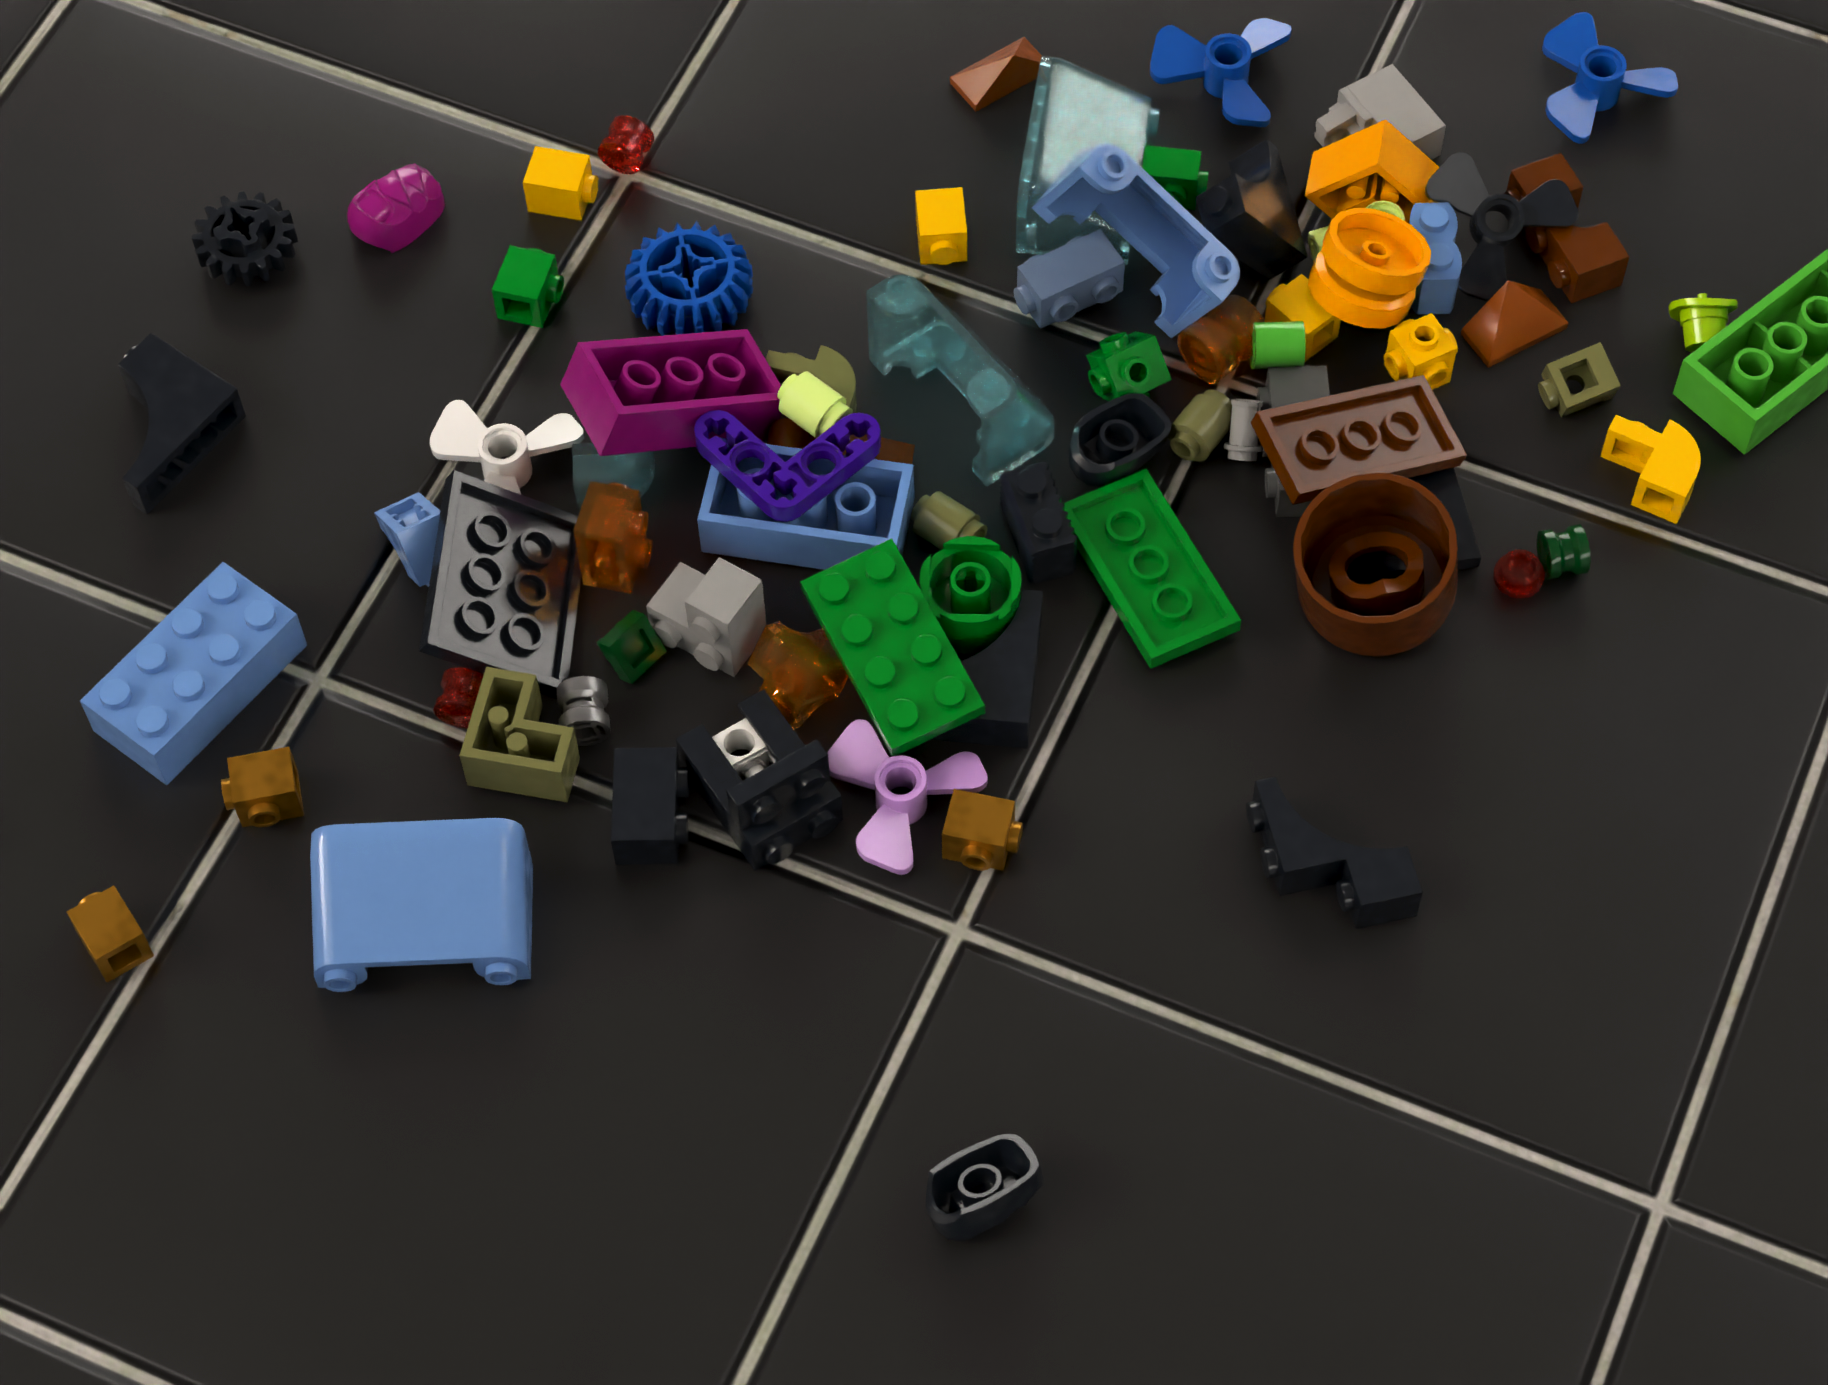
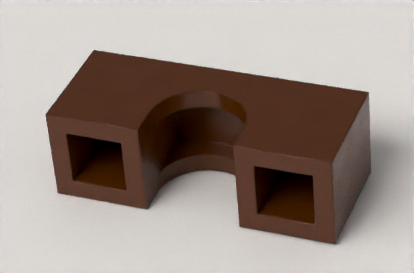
(1577, 258)

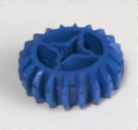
(662, 293)

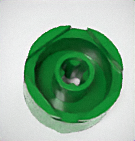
(971, 591)

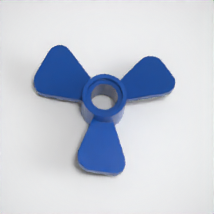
(1221, 63)
(1598, 78)

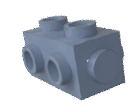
(1069, 279)

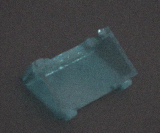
(1069, 114)
(921, 333)

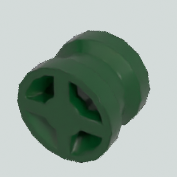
(1563, 551)

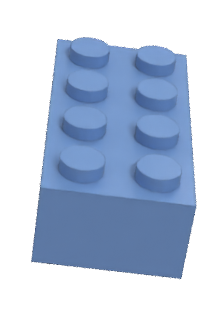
(848, 521)
(194, 673)

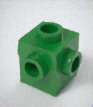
(1127, 365)

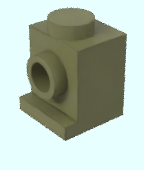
(1587, 367)

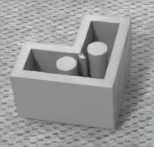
(710, 614)

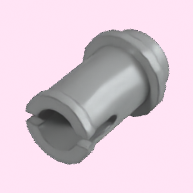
(1243, 440)

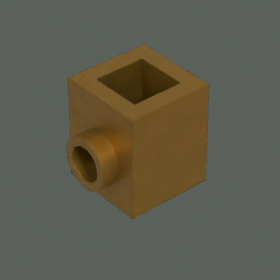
(263, 787)
(980, 830)

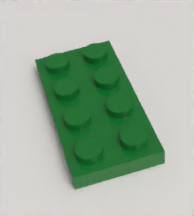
(1150, 569)
(892, 647)

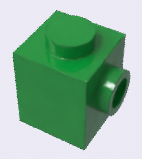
(527, 286)

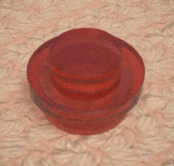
(1519, 574)

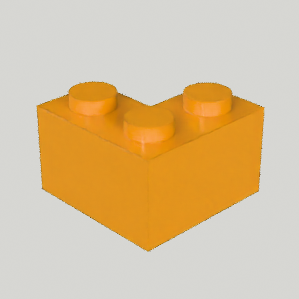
(1367, 169)

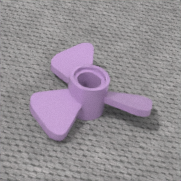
(862, 760)

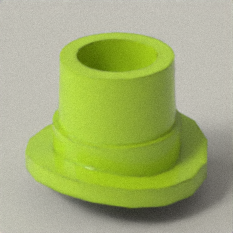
(1701, 317)

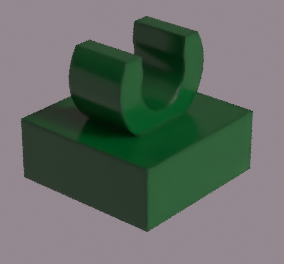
(631, 646)

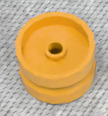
(1369, 268)

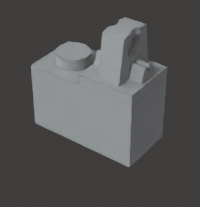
(1378, 98)

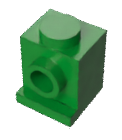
(1177, 172)

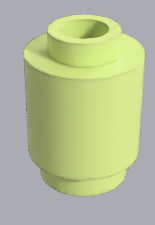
(811, 403)

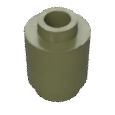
(1201, 426)
(942, 518)

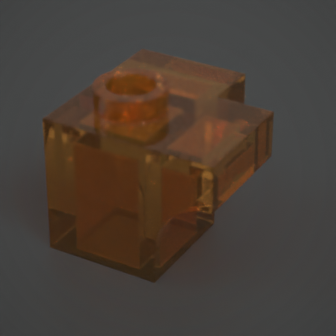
(797, 670)

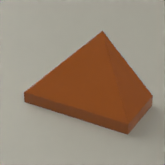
(998, 74)
(1512, 322)

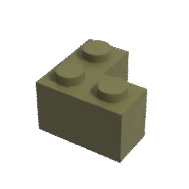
(510, 747)

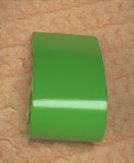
(1278, 344)

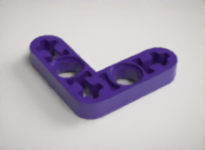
(794, 473)

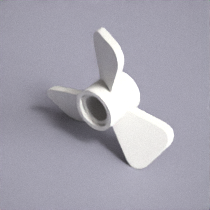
(464, 437)

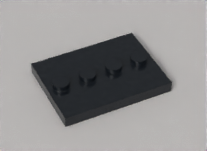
(502, 583)

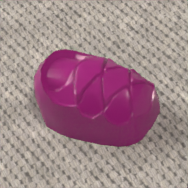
(396, 208)

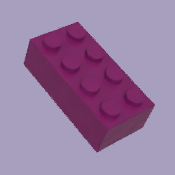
(655, 388)

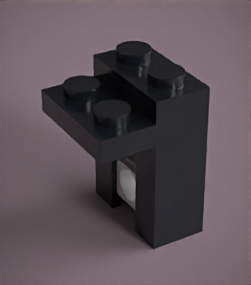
(775, 804)

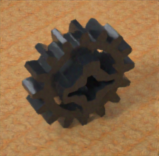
(244, 238)

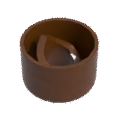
(1375, 516)

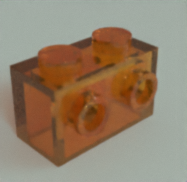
(612, 537)

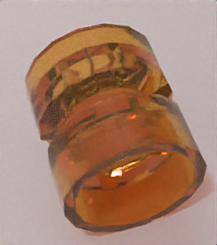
(1220, 340)

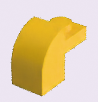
(1664, 460)

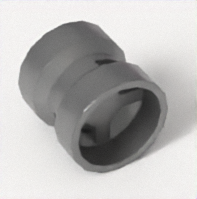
(583, 708)

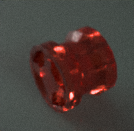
(626, 144)
(459, 696)

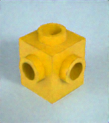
(1421, 349)

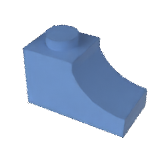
(413, 533)

